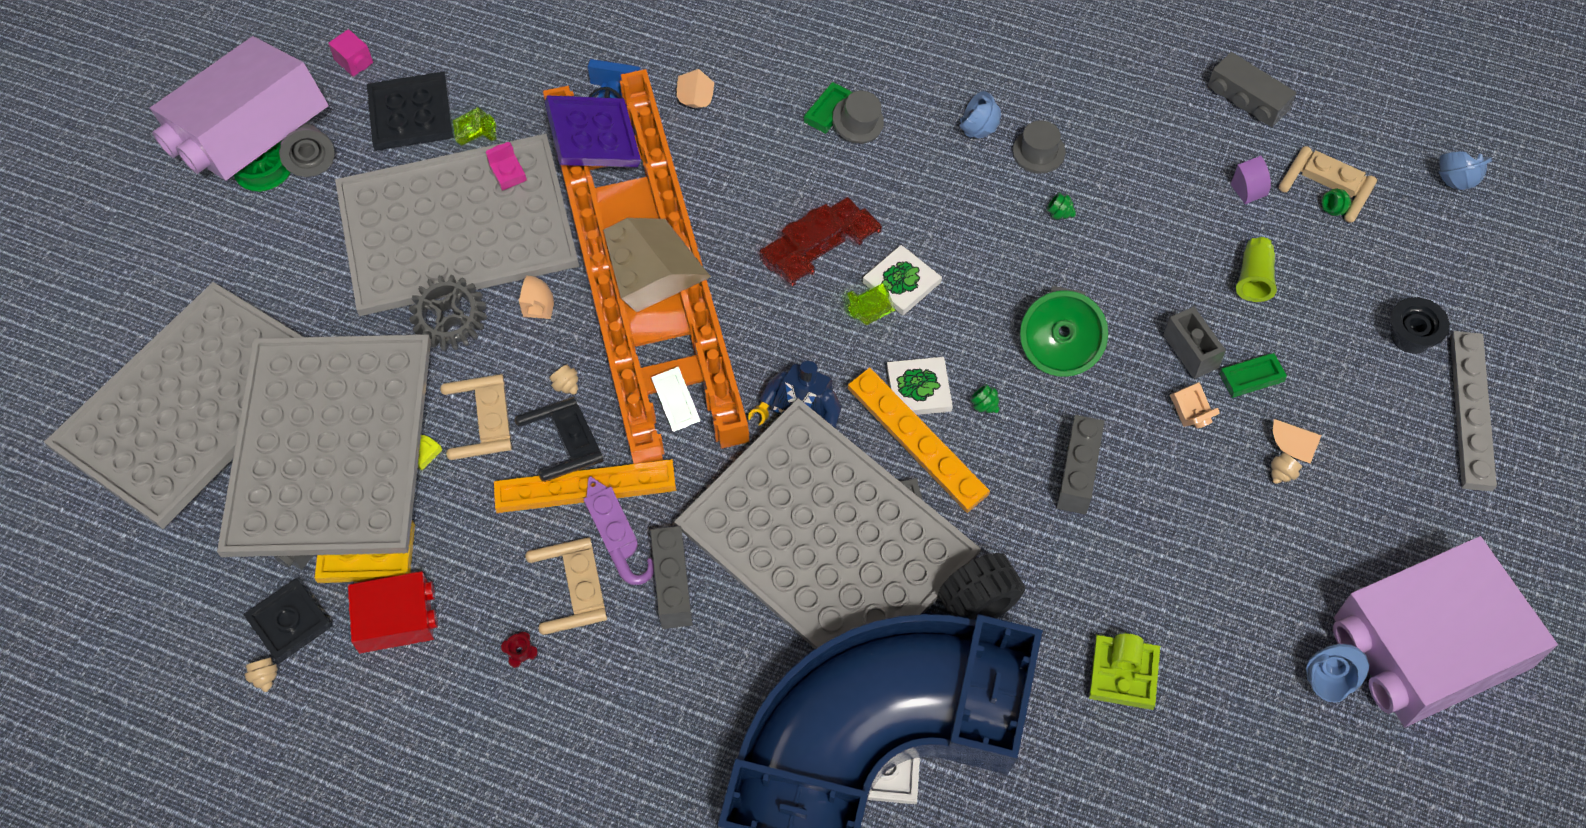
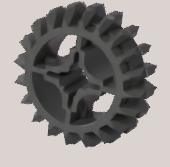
(452, 301)

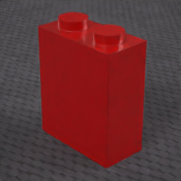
(391, 612)

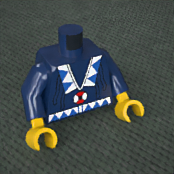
(801, 383)

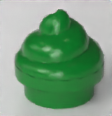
(1336, 202)
(1061, 207)
(985, 399)

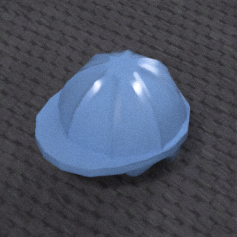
(981, 116)
(1461, 170)
(1337, 671)

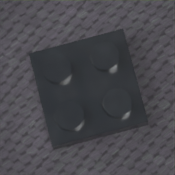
(287, 620)

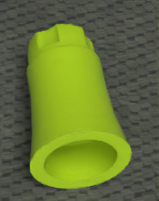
(1257, 271)

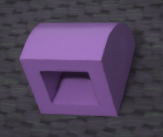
(1251, 180)

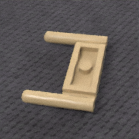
(1333, 175)
(491, 414)
(582, 584)

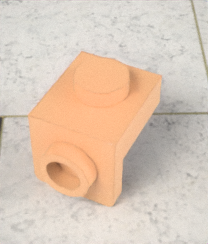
(1193, 406)

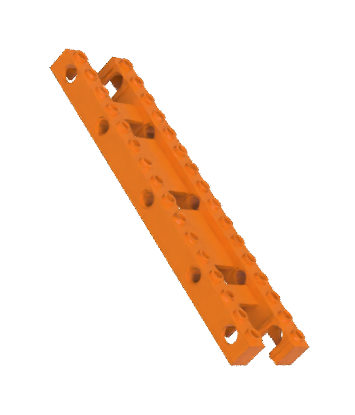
(682, 314)

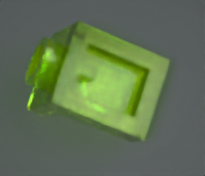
(473, 125)
(871, 304)

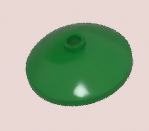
(1060, 353)

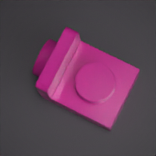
(505, 166)

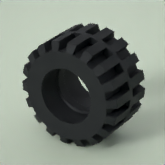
(982, 587)

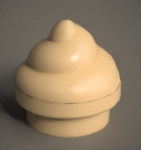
(565, 380)
(1284, 468)
(261, 674)

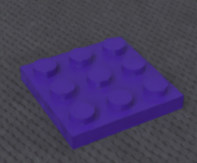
(592, 131)

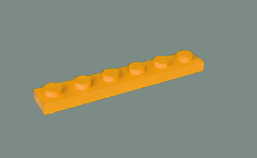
(918, 440)
(572, 488)

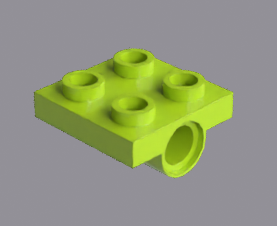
(1125, 671)

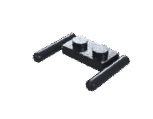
(573, 433)

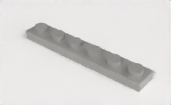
(1473, 411)

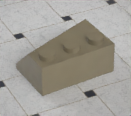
(650, 261)

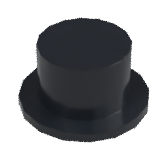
(1418, 324)

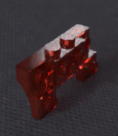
(816, 235)

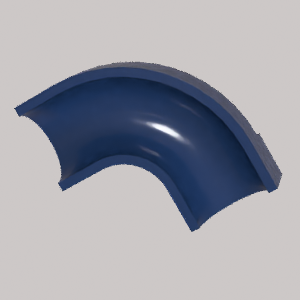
(874, 702)

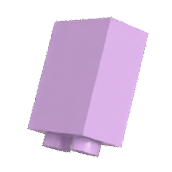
(237, 108)
(1442, 631)

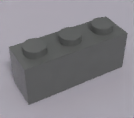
(1251, 89)
(1080, 464)
(671, 577)

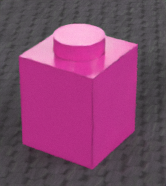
(350, 52)

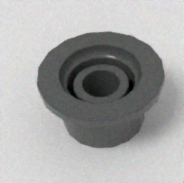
(858, 117)
(1039, 148)
(306, 151)

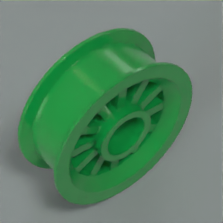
(264, 172)

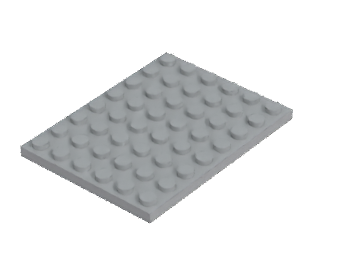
(452, 221)
(172, 409)
(327, 447)
(824, 531)

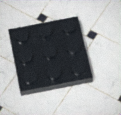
(409, 111)

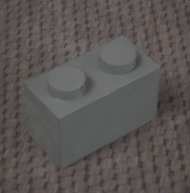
(1194, 342)

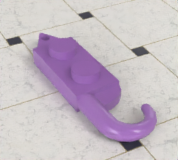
(615, 531)

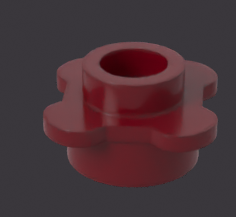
(515, 641)

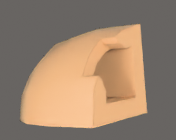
(695, 89)
(536, 298)
(1296, 440)

